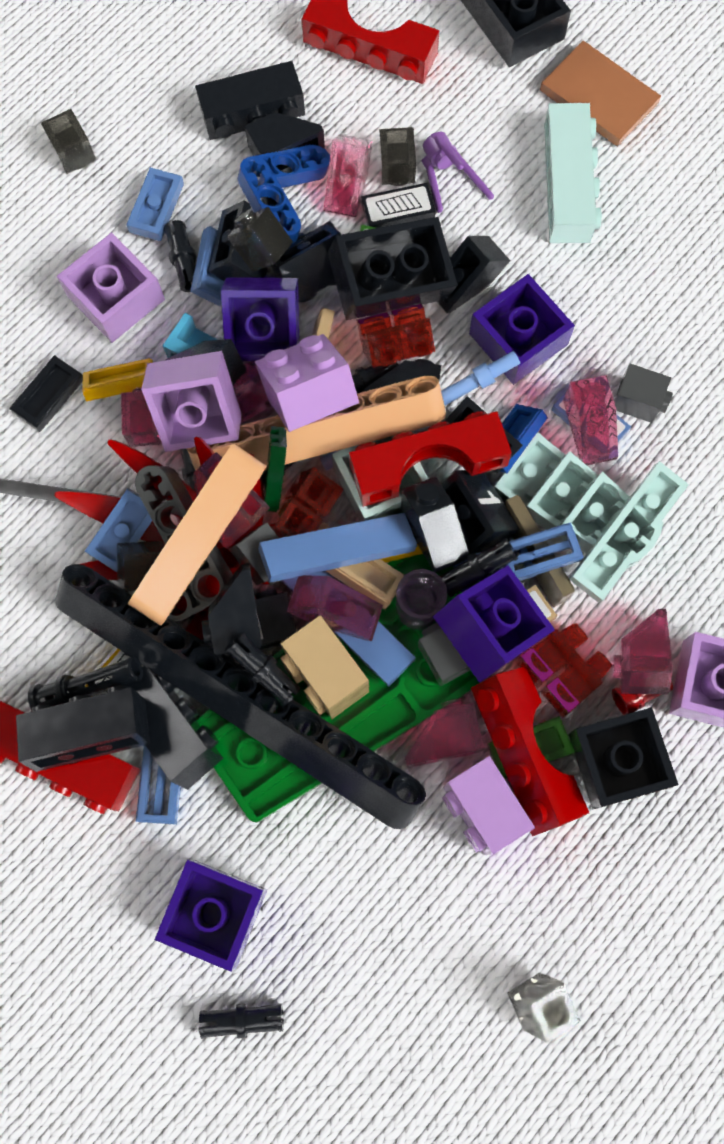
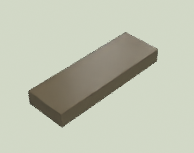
(554, 582)

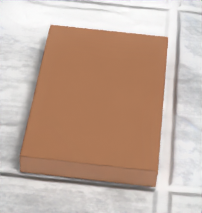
(614, 94)

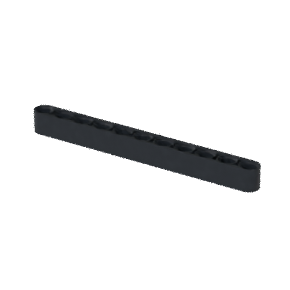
(226, 690)

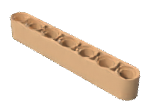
(378, 415)

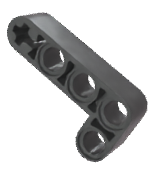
(197, 593)

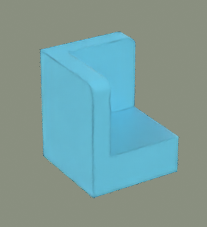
(184, 336)

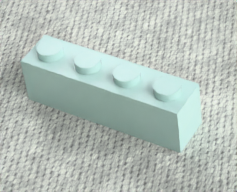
(571, 173)

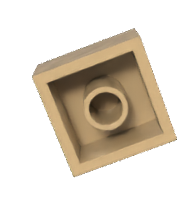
(325, 667)

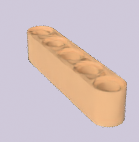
(197, 534)

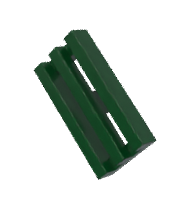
(275, 468)

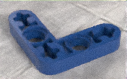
(308, 165)

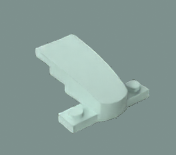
(607, 522)

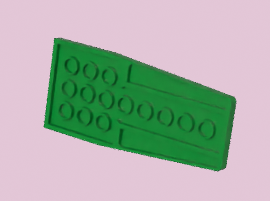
(268, 782)

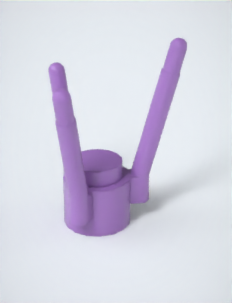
(443, 154)

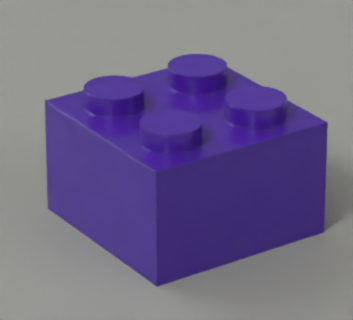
(260, 315)
(521, 322)
(493, 622)
(211, 915)

